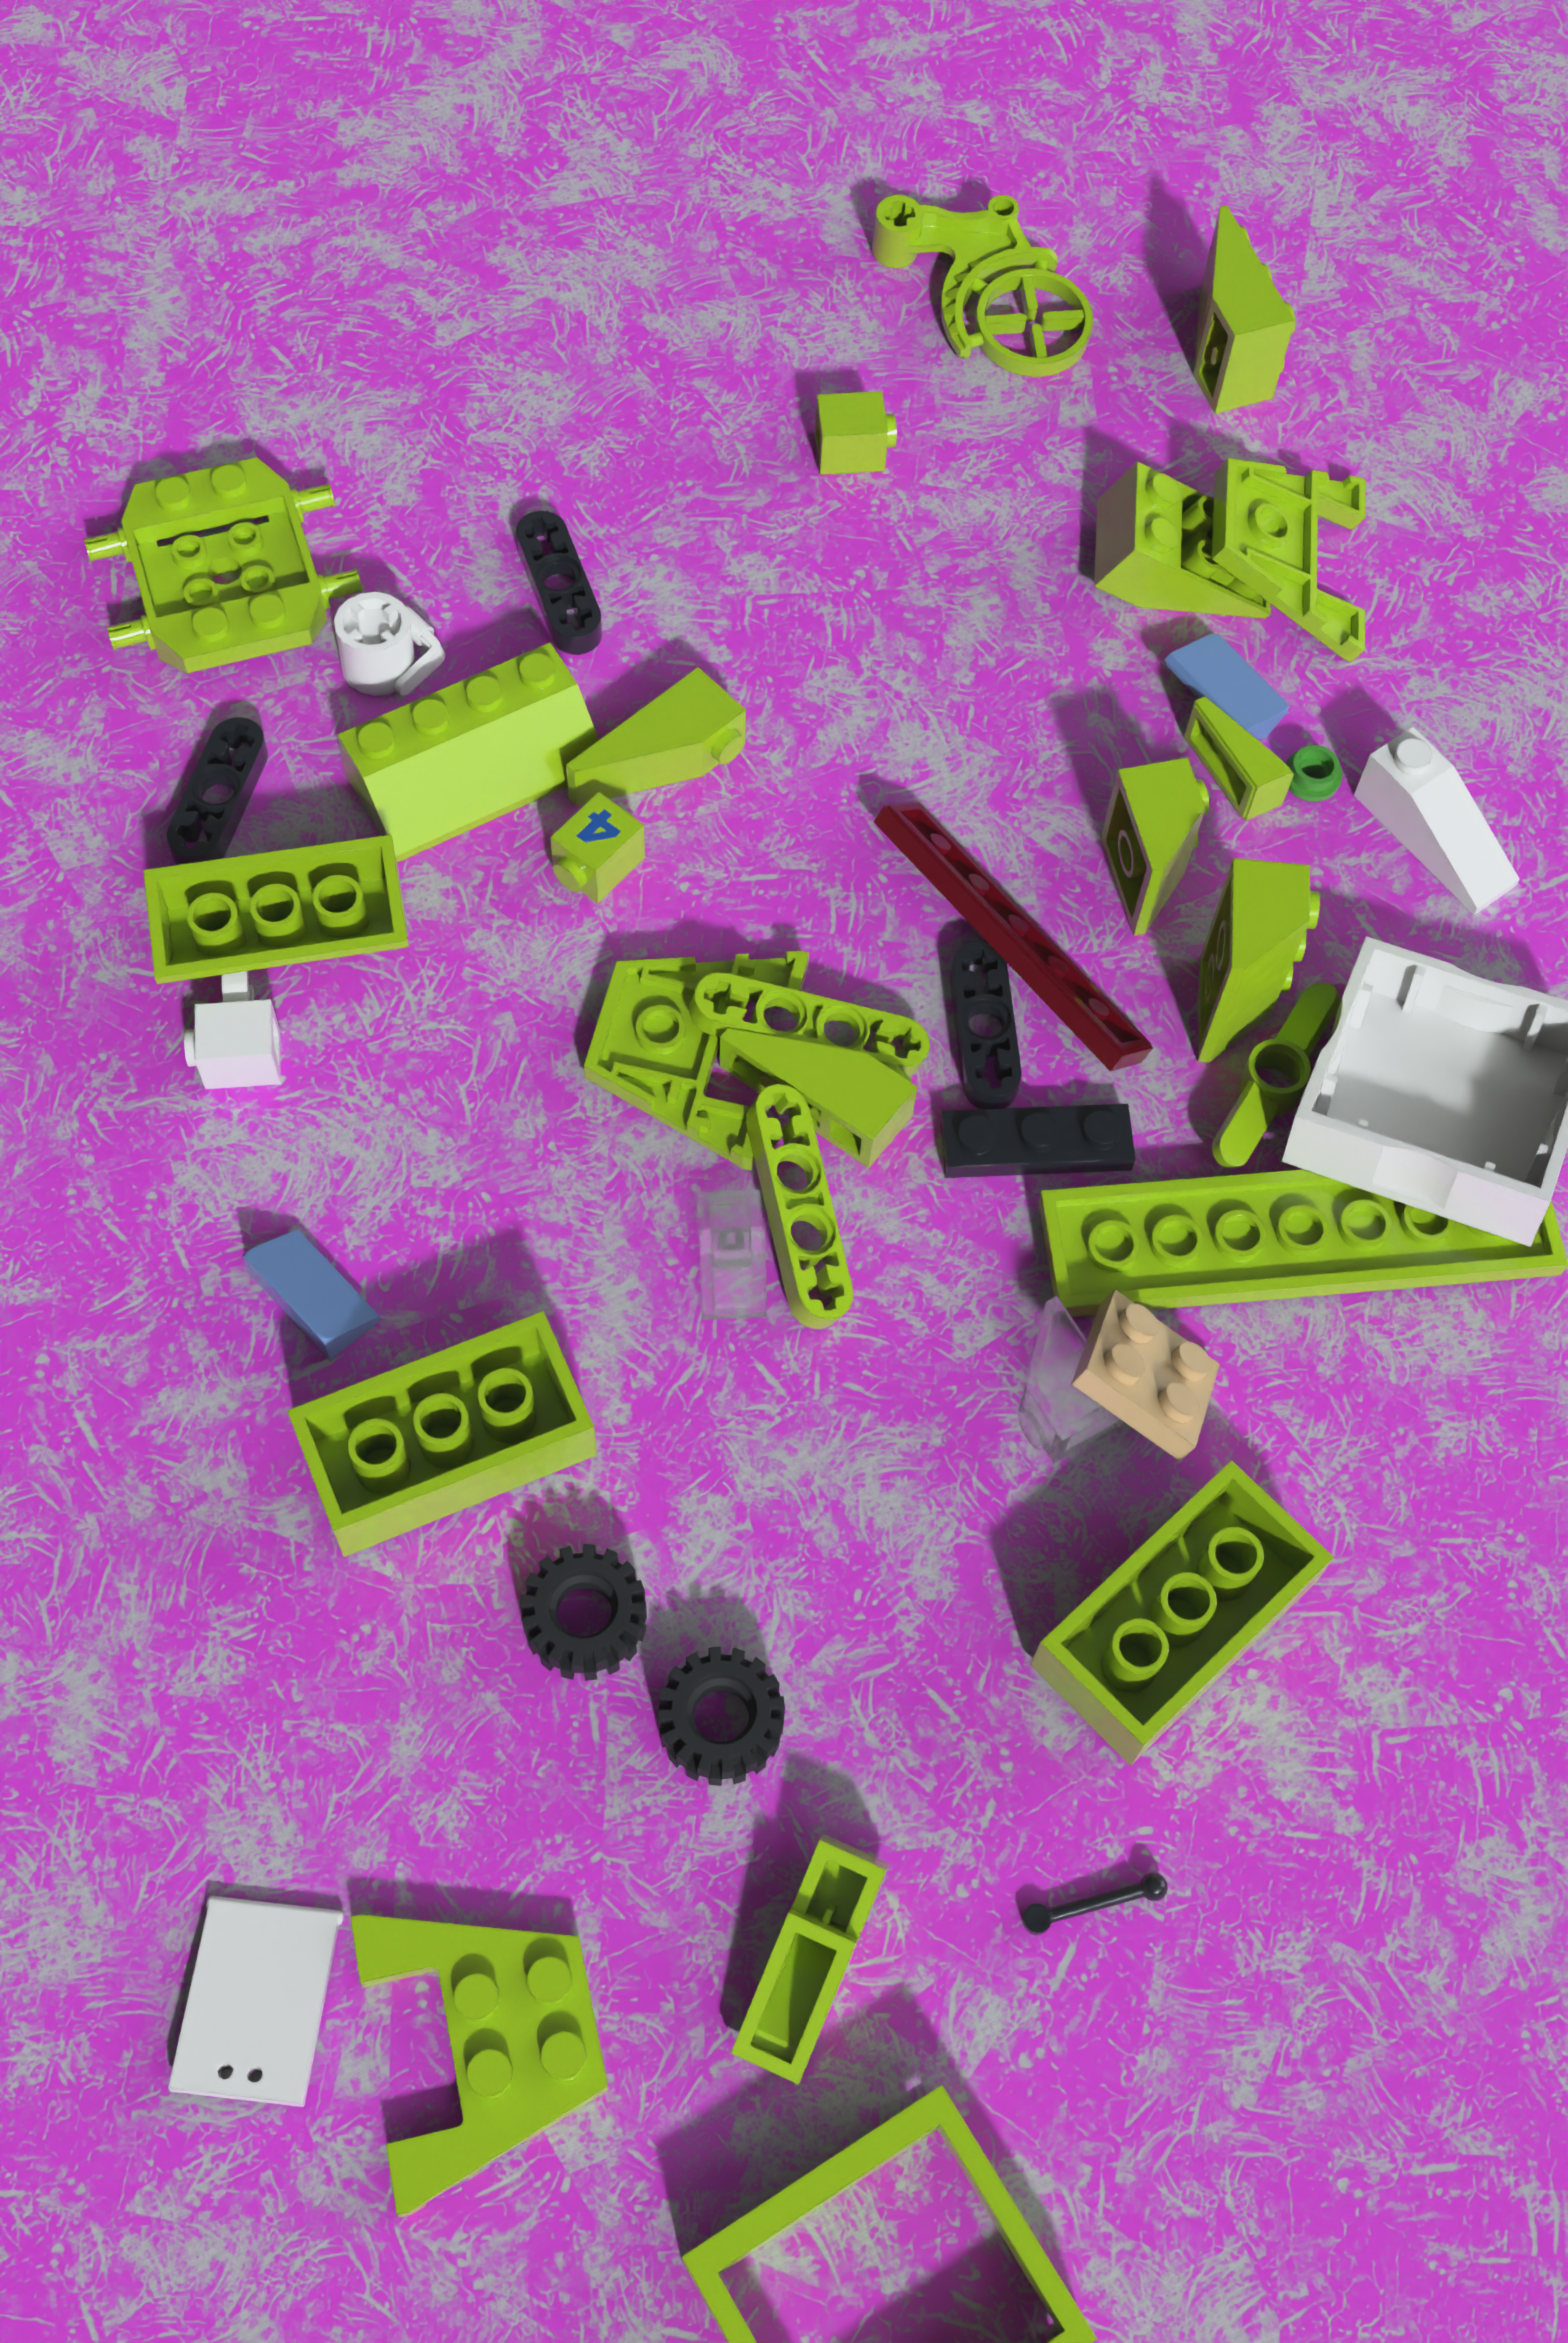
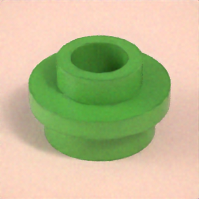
(1318, 762)

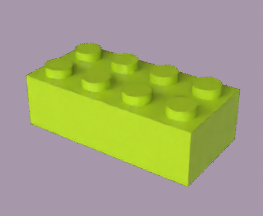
(444, 1433)
(1180, 1612)

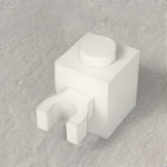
(235, 1039)

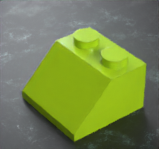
(1152, 833)

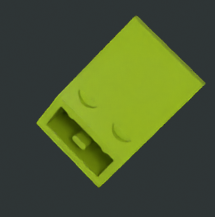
(1240, 322)
(1159, 549)

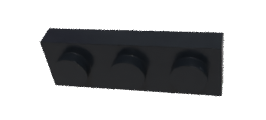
(1037, 1140)

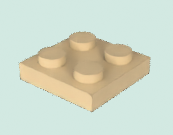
(1146, 1375)

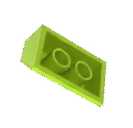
(1252, 949)

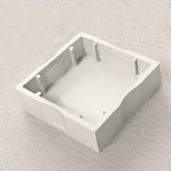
(1440, 1093)

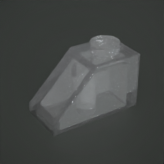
(1050, 1407)

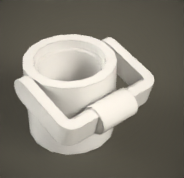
(377, 645)

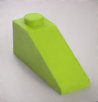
(663, 743)
(849, 1092)

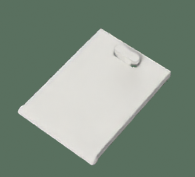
(255, 2001)

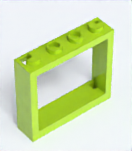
(851, 2166)

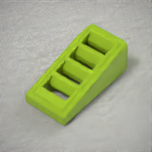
(1238, 762)

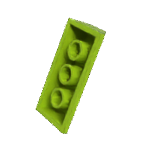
(468, 751)
(275, 909)

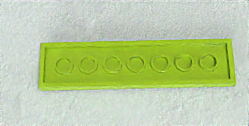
(1264, 1242)

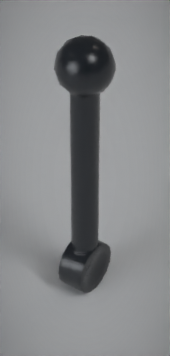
(1038, 1917)

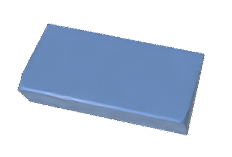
(1228, 681)
(310, 1292)

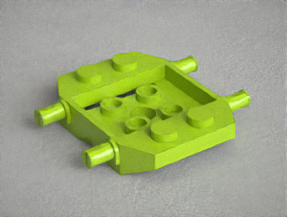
(208, 624)

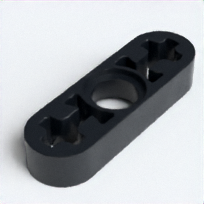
(552, 602)
(215, 769)
(973, 1047)

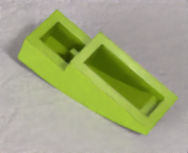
(810, 1959)

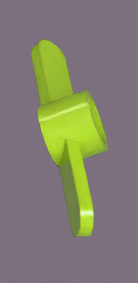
(1286, 1053)

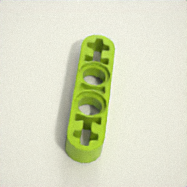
(810, 1014)
(808, 1204)

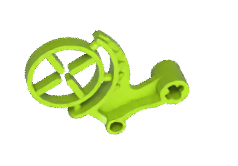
(983, 249)

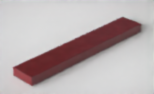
(1014, 936)

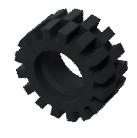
(584, 1571)
(721, 1758)

